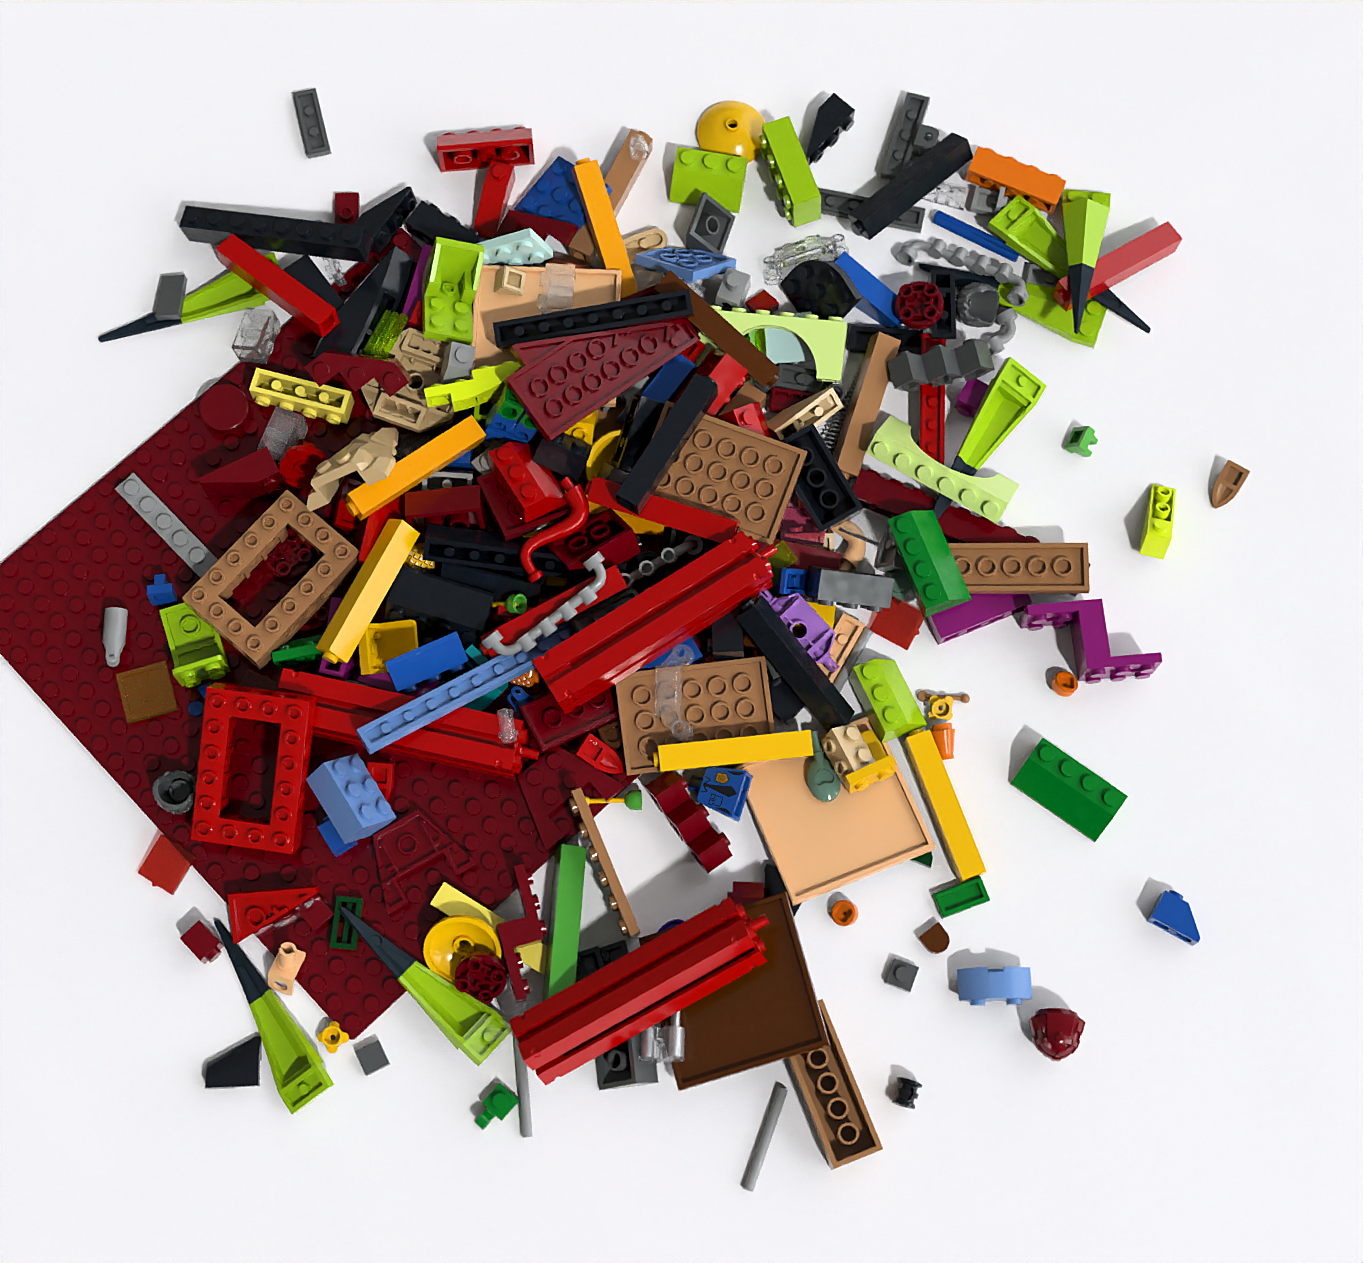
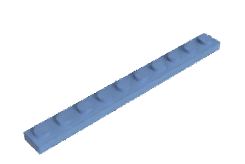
(456, 693)

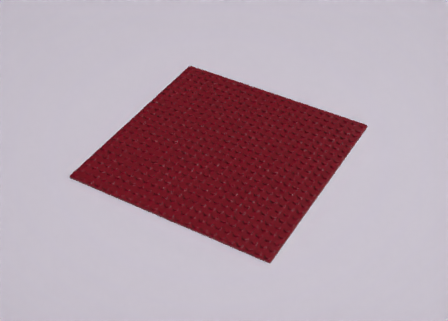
(107, 556)

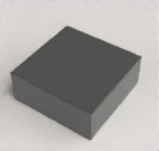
(372, 1057)

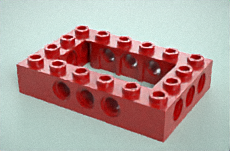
(296, 718)

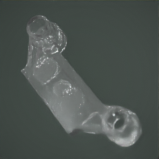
(801, 251)
(669, 691)

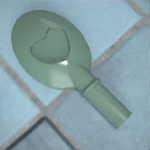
(821, 774)

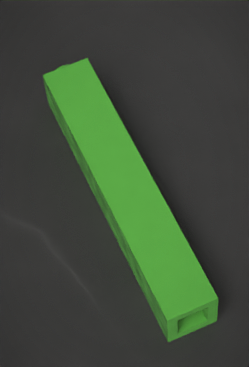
(564, 919)

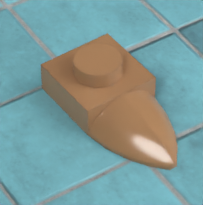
(1228, 483)

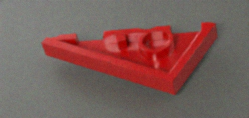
(258, 908)

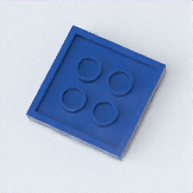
(556, 195)

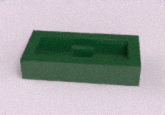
(336, 922)

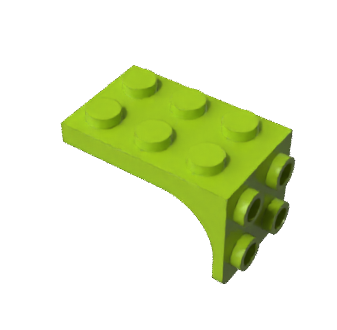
(194, 647)

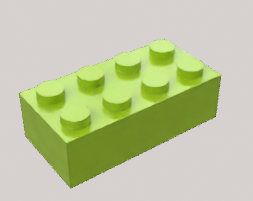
(790, 171)

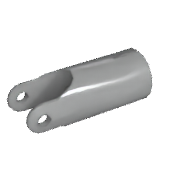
(626, 396)
(114, 633)

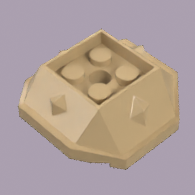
(408, 406)

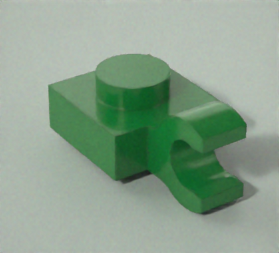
(498, 1104)

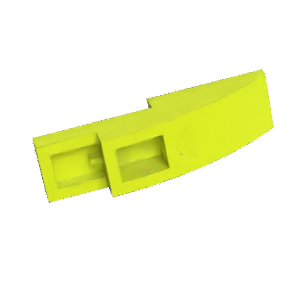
(465, 394)

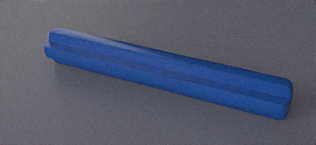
(974, 235)

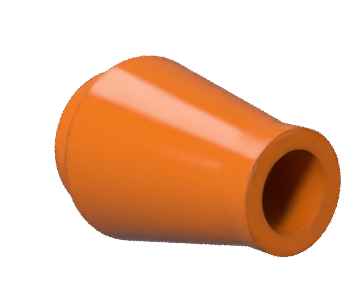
(944, 739)

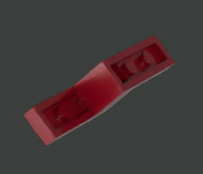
(521, 932)

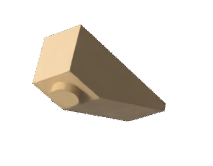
(810, 410)

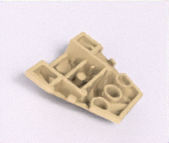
(367, 454)

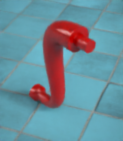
(579, 514)

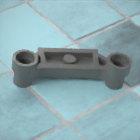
(801, 379)

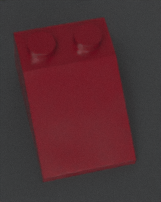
(245, 478)
(601, 533)

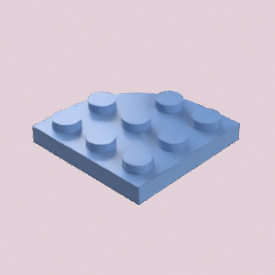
(685, 263)

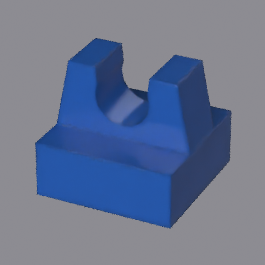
(161, 592)

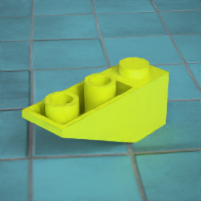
(1158, 522)

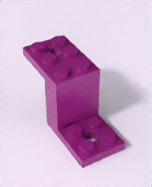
(1089, 640)

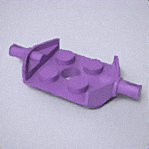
(818, 635)

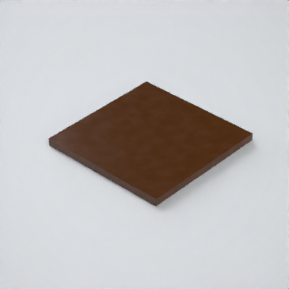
(757, 1016)

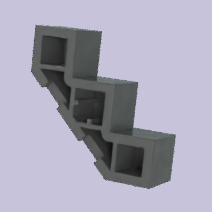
(940, 365)

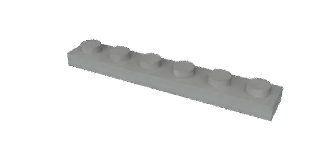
(166, 525)

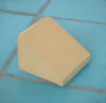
(510, 281)

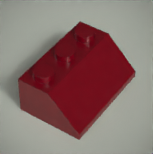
(445, 506)

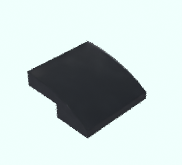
(783, 700)
(599, 957)

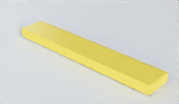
(453, 902)

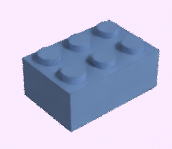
(351, 798)

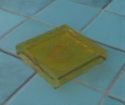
(146, 692)

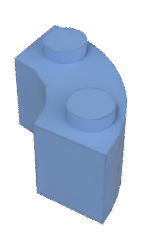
(986, 984)

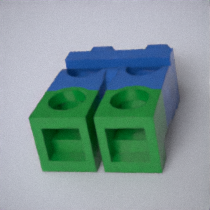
(509, 421)

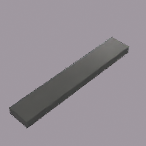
(841, 204)

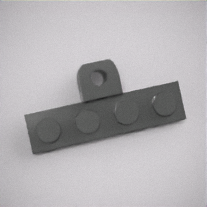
(909, 136)

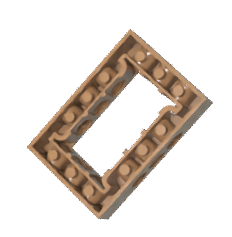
(298, 605)

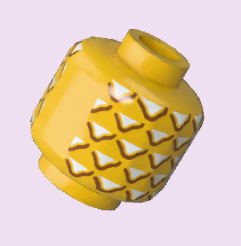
(416, 561)

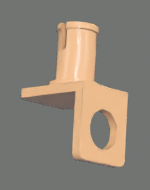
(285, 968)

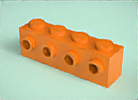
(997, 171)

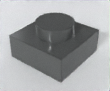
(902, 975)

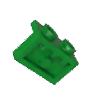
(298, 652)

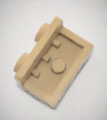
(846, 750)

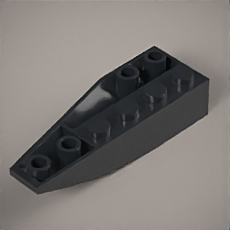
(367, 304)

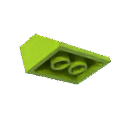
(708, 172)
(886, 699)

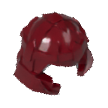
(1056, 1032)

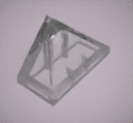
(949, 195)

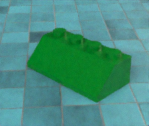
(927, 561)
(1069, 790)

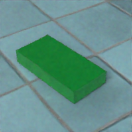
(961, 897)

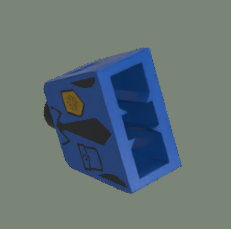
(722, 790)

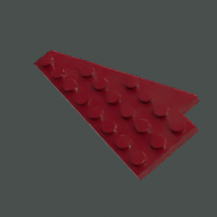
(580, 373)

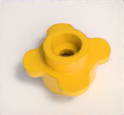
(945, 713)
(325, 1037)

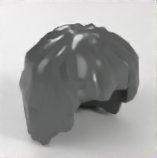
(977, 305)
(175, 791)

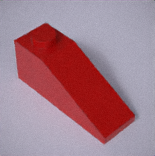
(494, 198)

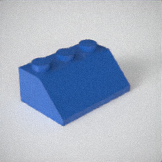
(427, 663)

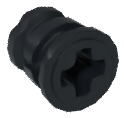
(906, 1092)

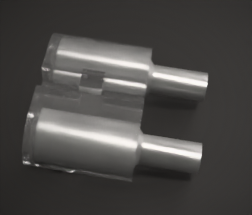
(663, 1043)

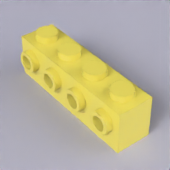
(301, 396)

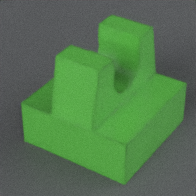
(1080, 439)

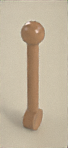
(964, 698)

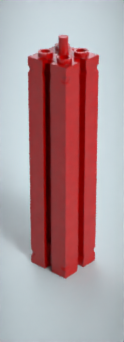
(655, 621)
(458, 739)
(639, 990)

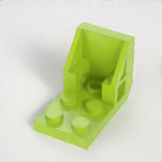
(449, 290)

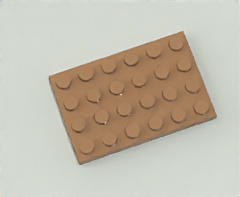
(734, 475)
(717, 701)

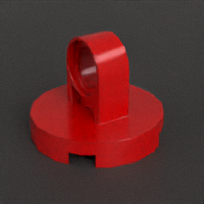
(300, 463)

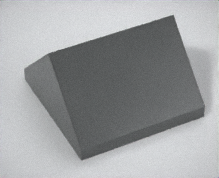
(709, 226)

